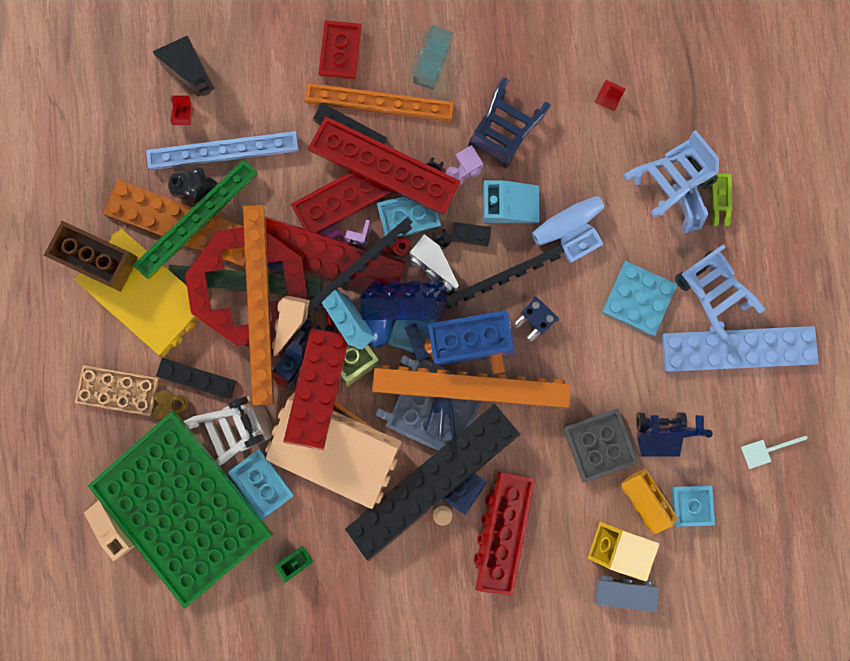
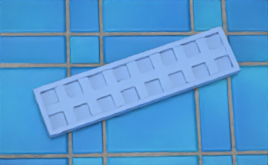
(740, 350)

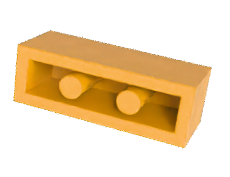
(649, 501)

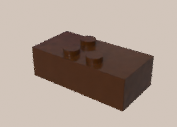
(91, 256)

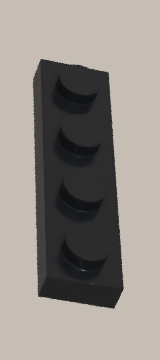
(325, 110)
(196, 378)

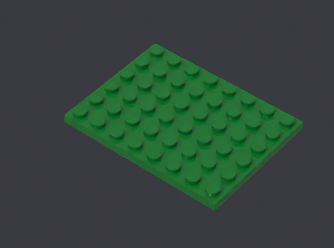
(180, 509)

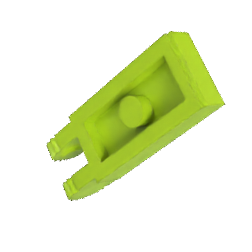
(721, 199)

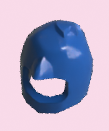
(382, 330)

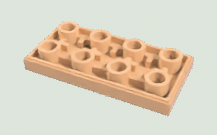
(117, 390)

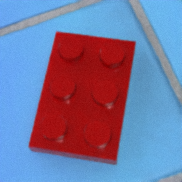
(340, 49)

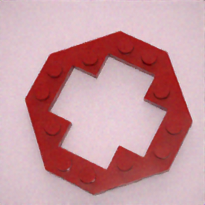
(212, 260)

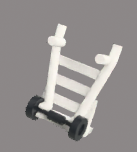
(256, 417)

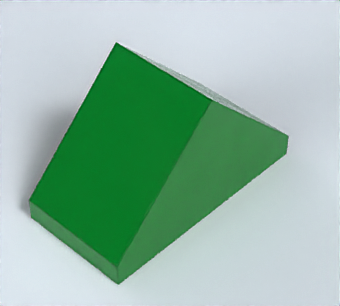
(293, 564)

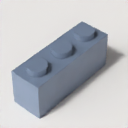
(625, 593)

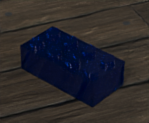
(403, 301)

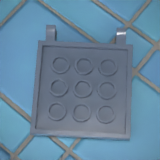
(412, 412)

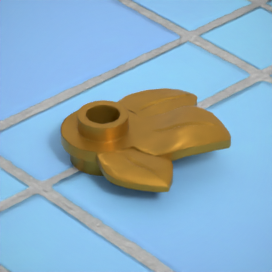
(167, 403)

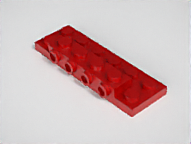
(503, 533)

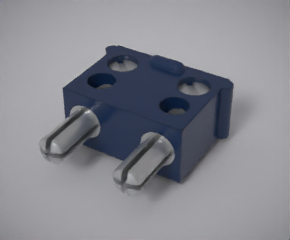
(540, 314)

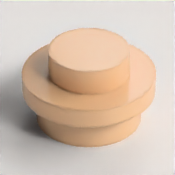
(442, 515)

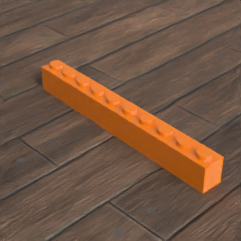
(258, 305)
(471, 387)

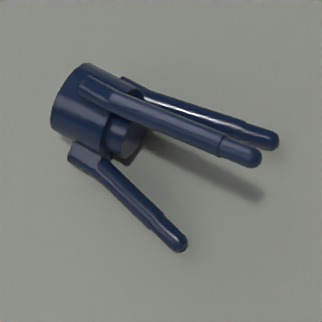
(442, 406)

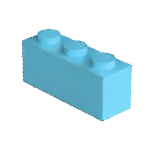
(348, 320)

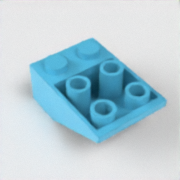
(510, 202)

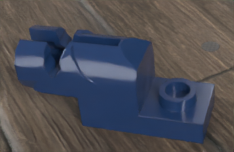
(293, 354)

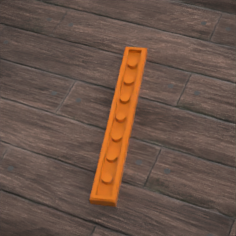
(379, 102)

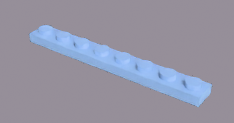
(222, 150)

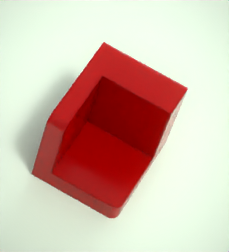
(610, 95)

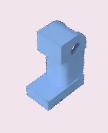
(693, 210)

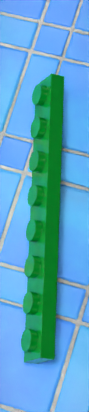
(195, 219)

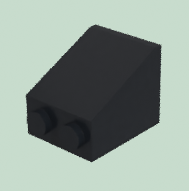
(185, 65)

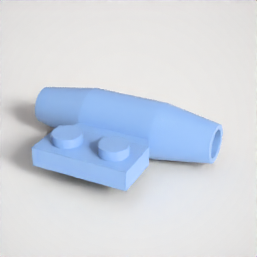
(572, 229)

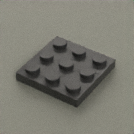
(600, 445)

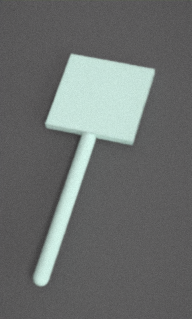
(757, 453)

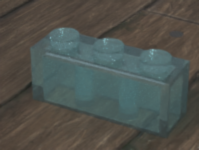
(432, 57)

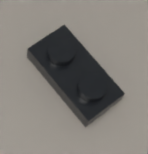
(471, 234)

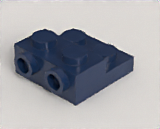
(466, 494)

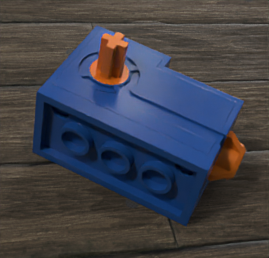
(472, 340)

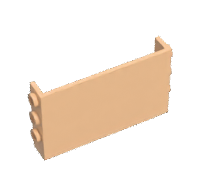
(353, 458)

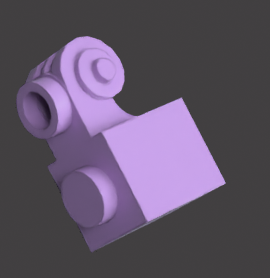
(468, 163)

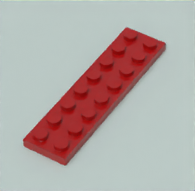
(384, 165)
(332, 257)

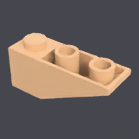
(291, 317)
(108, 532)

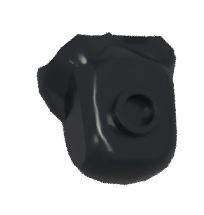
(190, 184)

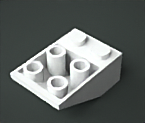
(430, 258)

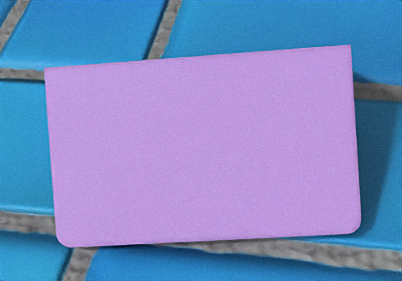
(358, 239)

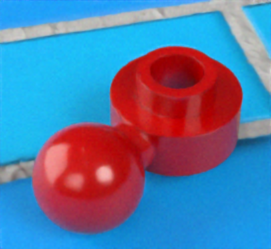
(395, 248)

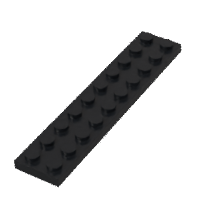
(432, 482)

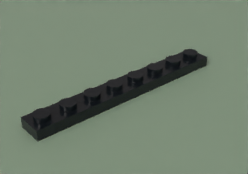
(360, 265)
(503, 277)

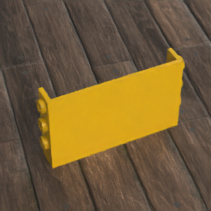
(151, 308)

